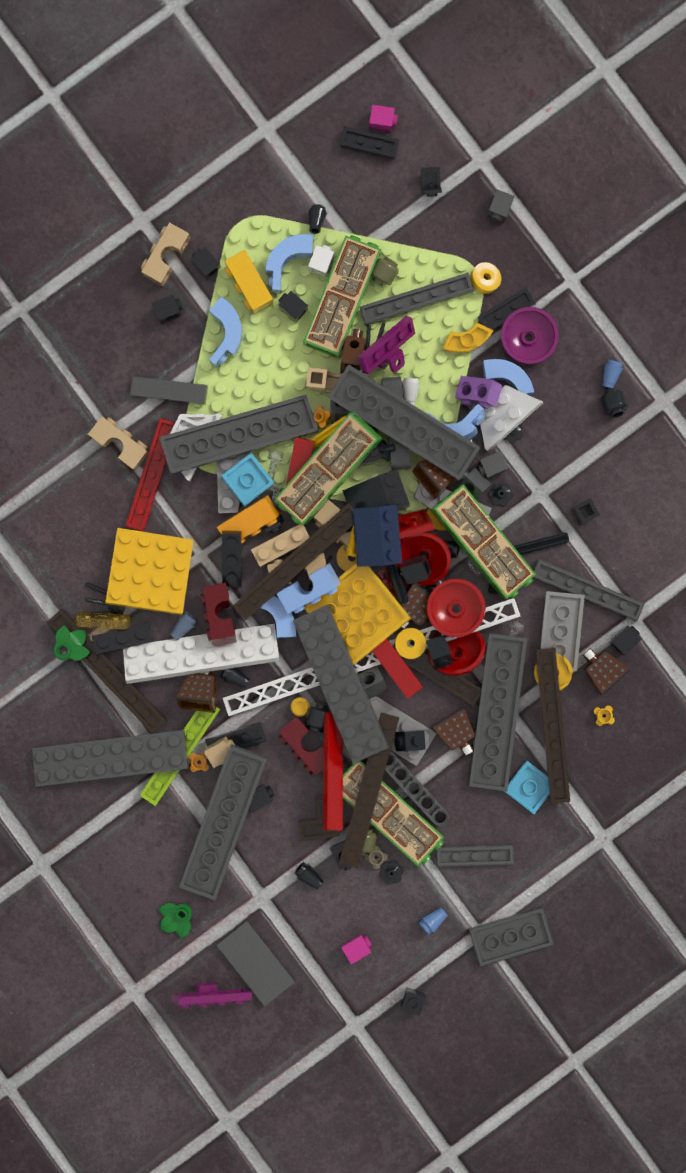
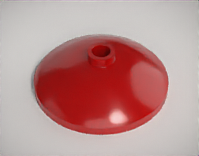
(438, 554)
(461, 594)
(471, 650)

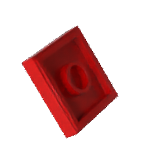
(414, 523)

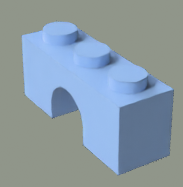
(324, 582)

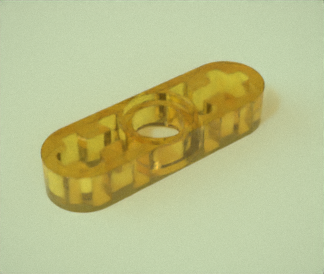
(102, 620)

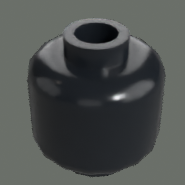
(614, 403)
(315, 718)

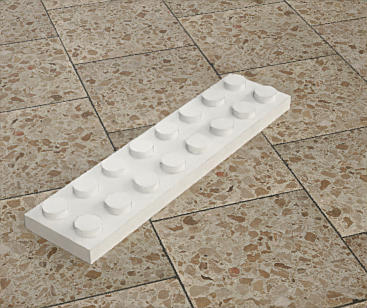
(199, 655)

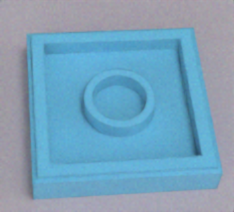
(247, 479)
(529, 787)

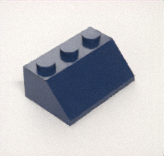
(377, 535)

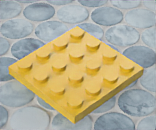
(149, 571)
(363, 611)

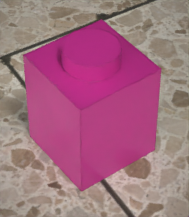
(382, 118)
(357, 948)

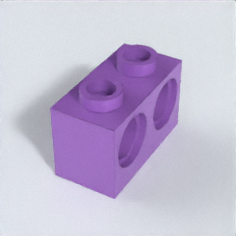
(478, 391)

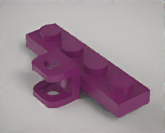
(385, 349)
(208, 995)

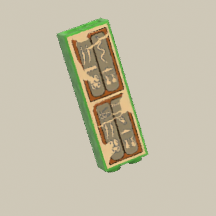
(342, 296)
(328, 469)
(483, 542)
(395, 818)

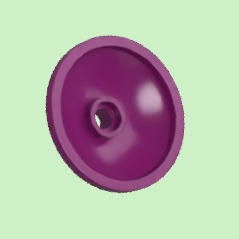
(536, 324)

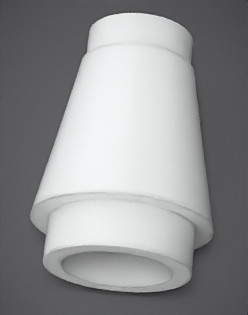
(410, 389)

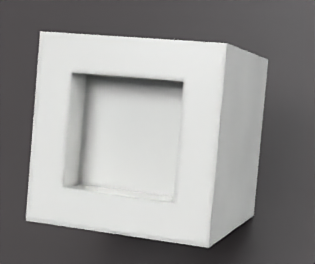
(321, 260)

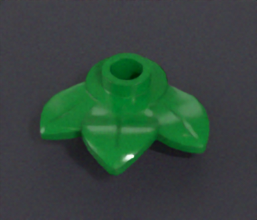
(72, 642)
(174, 920)

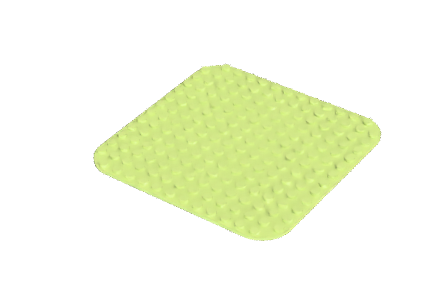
(276, 362)

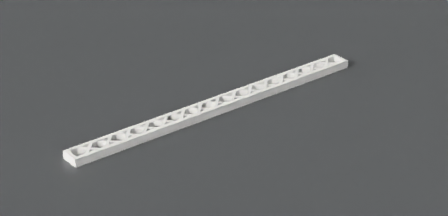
(360, 668)

